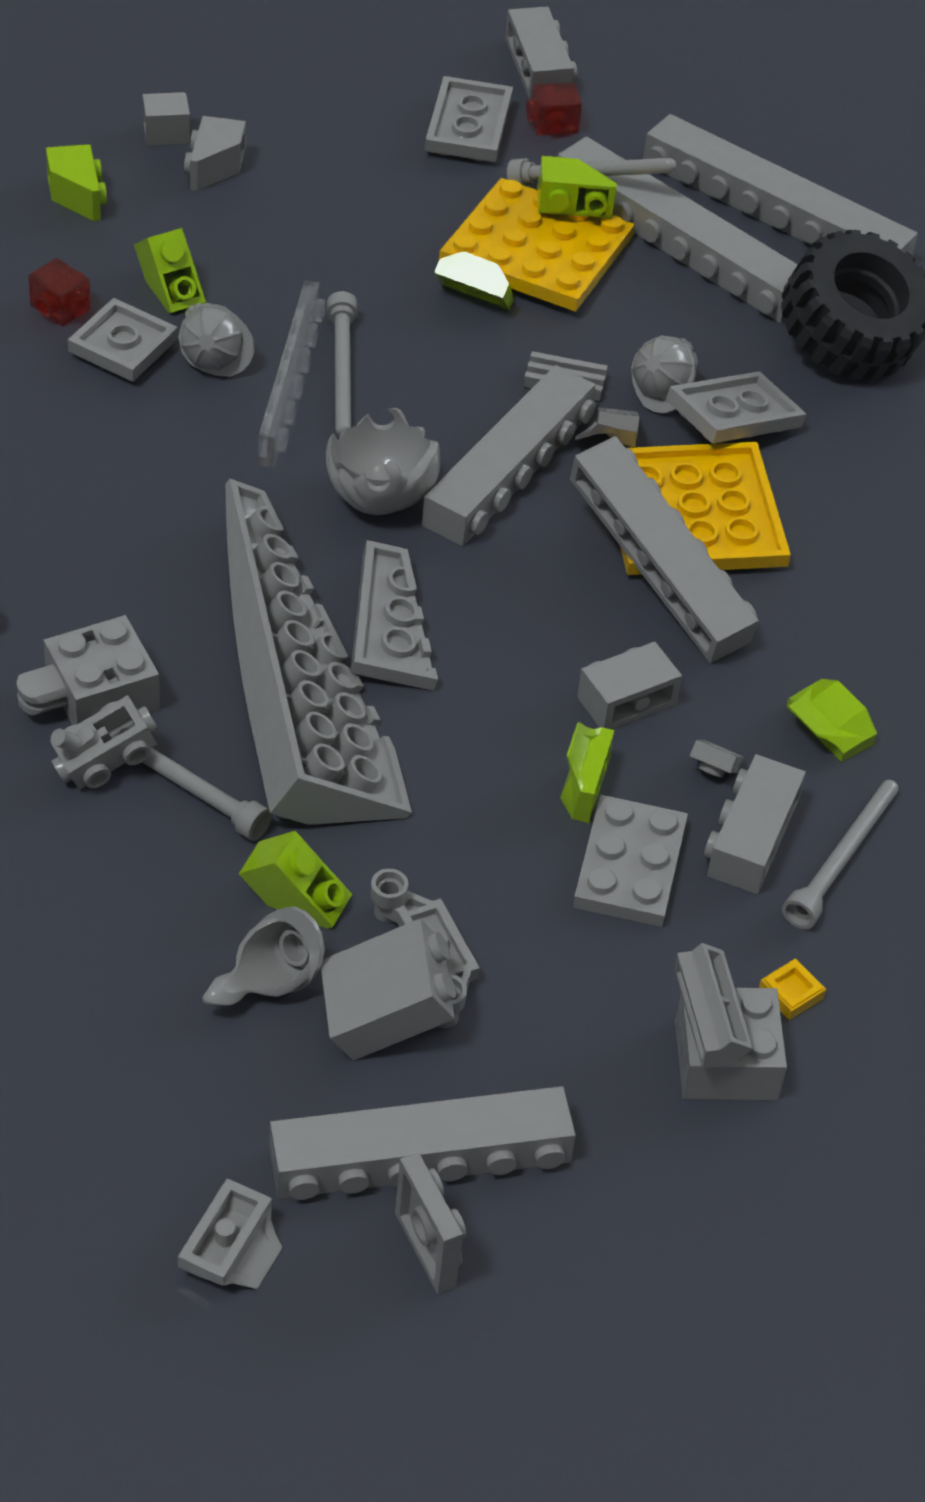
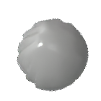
(383, 465)

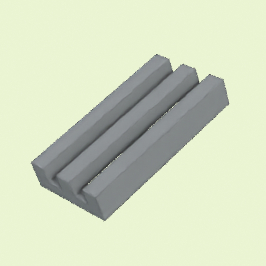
(542, 363)

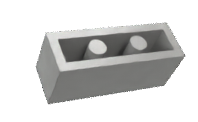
(538, 48)
(753, 823)

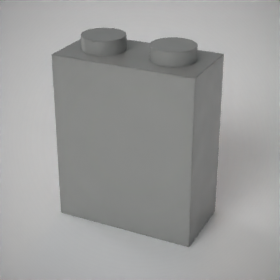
(388, 989)

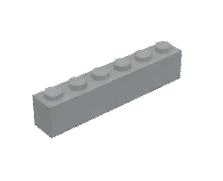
(508, 456)
(664, 549)
(452, 1137)

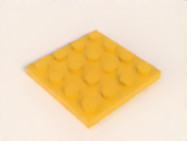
(538, 252)
(722, 501)

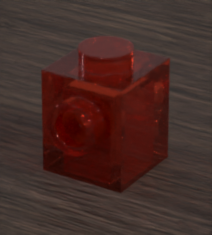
(555, 109)
(59, 292)

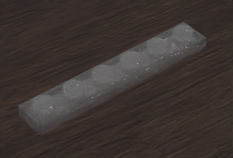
(289, 381)

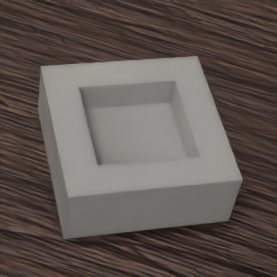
(716, 758)

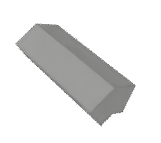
(712, 1006)

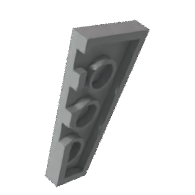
(389, 622)

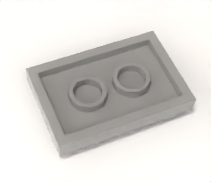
(469, 119)
(735, 407)
(630, 860)

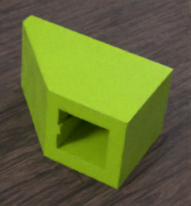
(76, 179)
(574, 188)
(170, 270)
(291, 874)

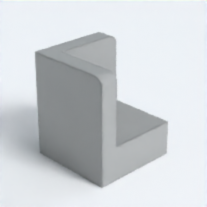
(166, 119)

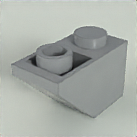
(215, 151)

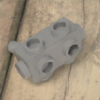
(103, 743)

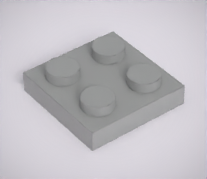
(123, 339)
(429, 1223)

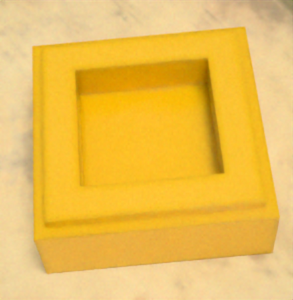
(795, 988)

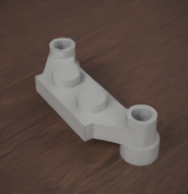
(399, 905)

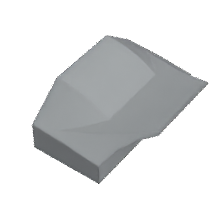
(614, 423)
(233, 1239)

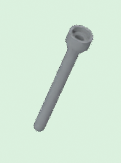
(528, 172)
(342, 312)
(249, 818)
(805, 904)

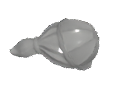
(215, 340)
(658, 366)
(272, 959)

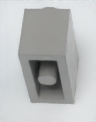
(629, 686)

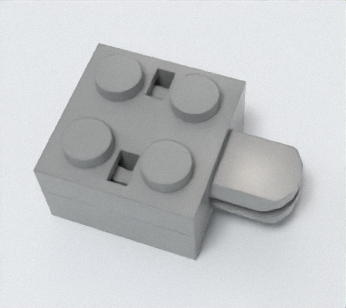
(89, 671)

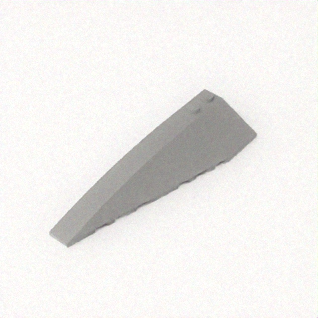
(302, 702)

